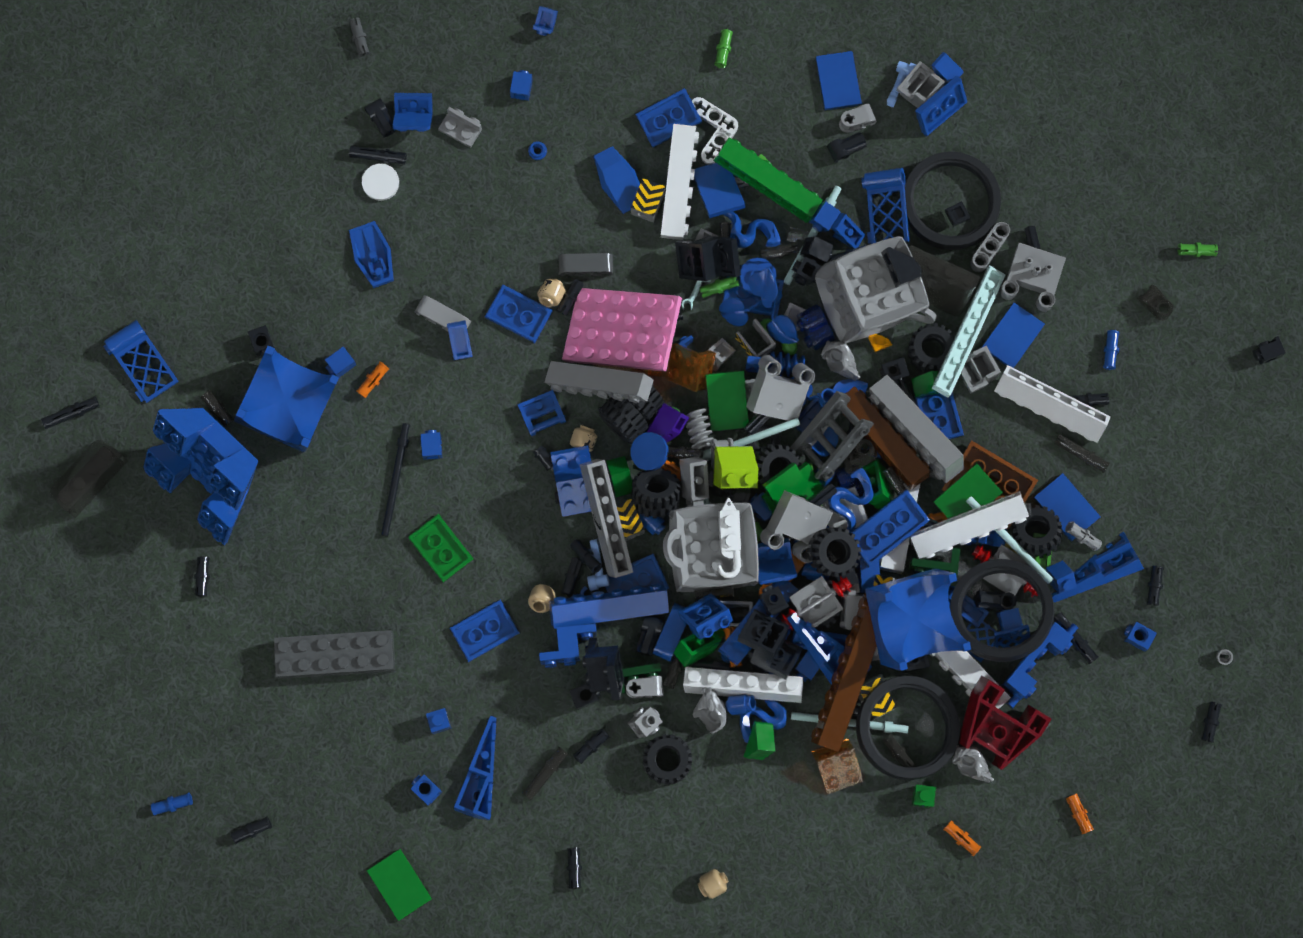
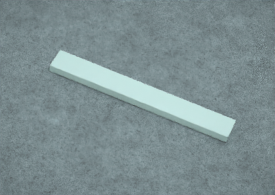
(968, 331)

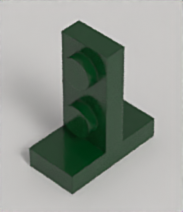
(922, 565)
(634, 672)

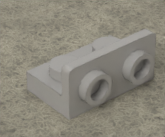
(460, 127)

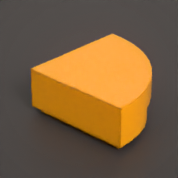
(879, 342)

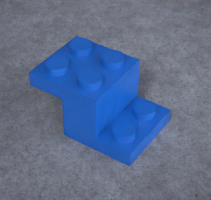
(570, 481)
(568, 645)

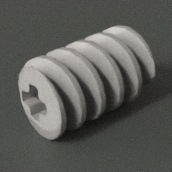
(698, 430)

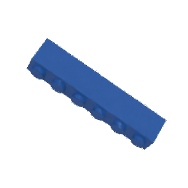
(608, 606)

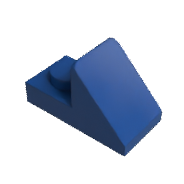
(946, 68)
(847, 231)

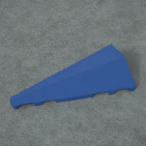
(1111, 565)
(820, 645)
(476, 792)

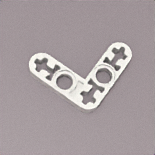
(721, 129)

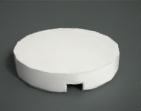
(380, 182)

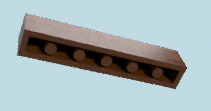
(887, 442)

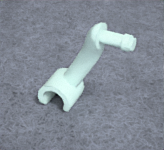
(693, 295)

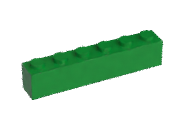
(768, 180)

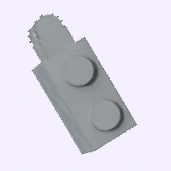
(694, 480)

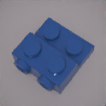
(706, 616)

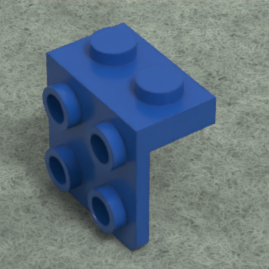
(413, 111)
(775, 564)

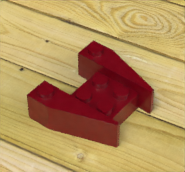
(997, 729)

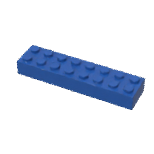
(737, 651)

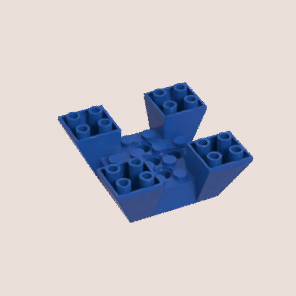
(211, 455)

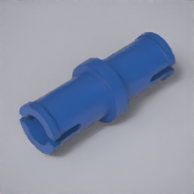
(1111, 349)
(171, 804)

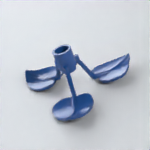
(763, 285)
(842, 386)

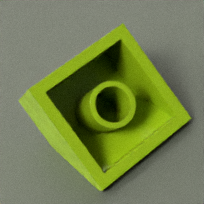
(735, 467)

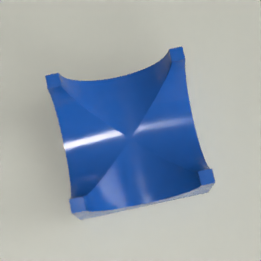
(285, 400)
(913, 618)

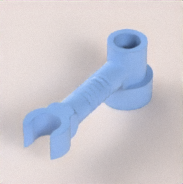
(904, 70)
(597, 580)

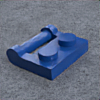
(539, 407)

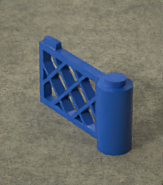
(880, 183)
(129, 339)

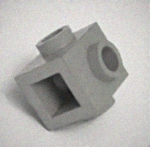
(645, 721)

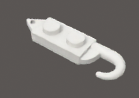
(730, 537)

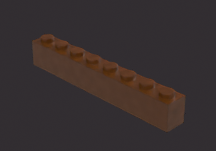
(846, 681)

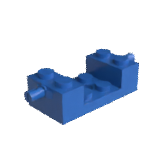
(1019, 682)

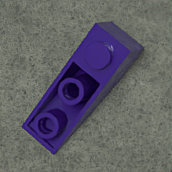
(668, 422)

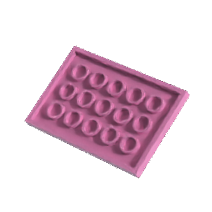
(622, 329)

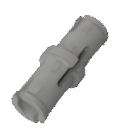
(1083, 536)

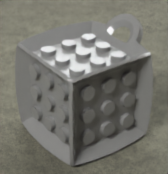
(862, 294)
(695, 552)

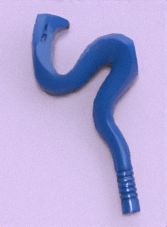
(747, 239)
(843, 493)
(778, 720)

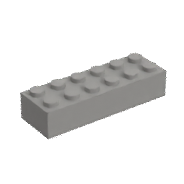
(917, 429)

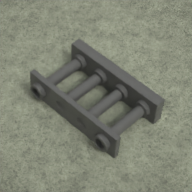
(817, 427)

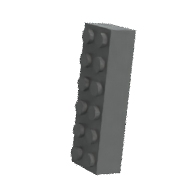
(334, 654)

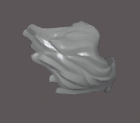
(840, 359)
(711, 710)
(972, 763)

